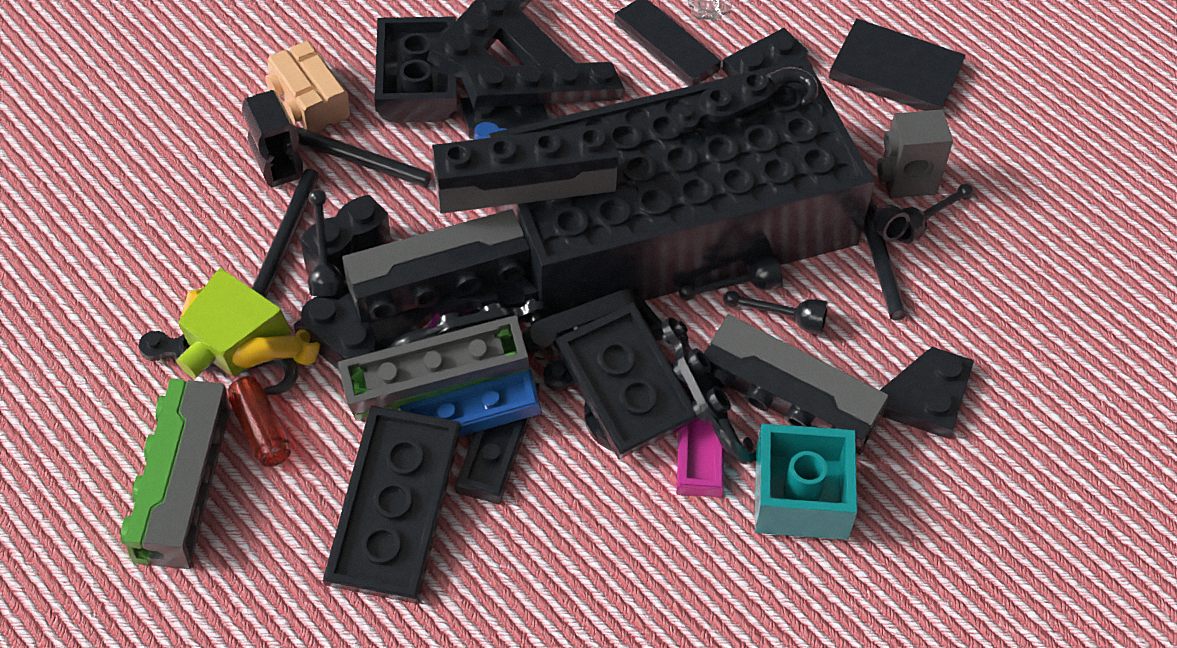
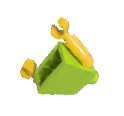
(237, 329)

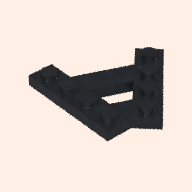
(547, 71)

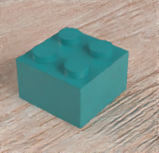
(805, 481)

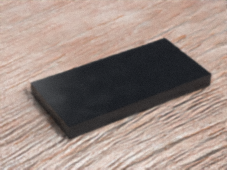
(393, 504)

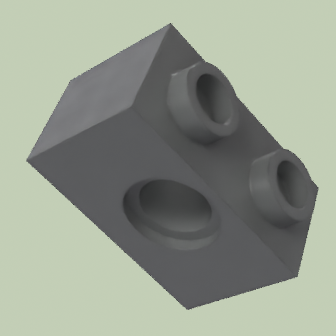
(915, 153)

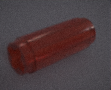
(259, 421)

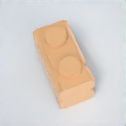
(308, 87)

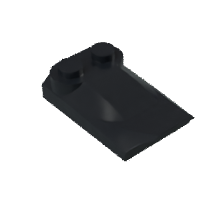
(405, 82)
(338, 328)

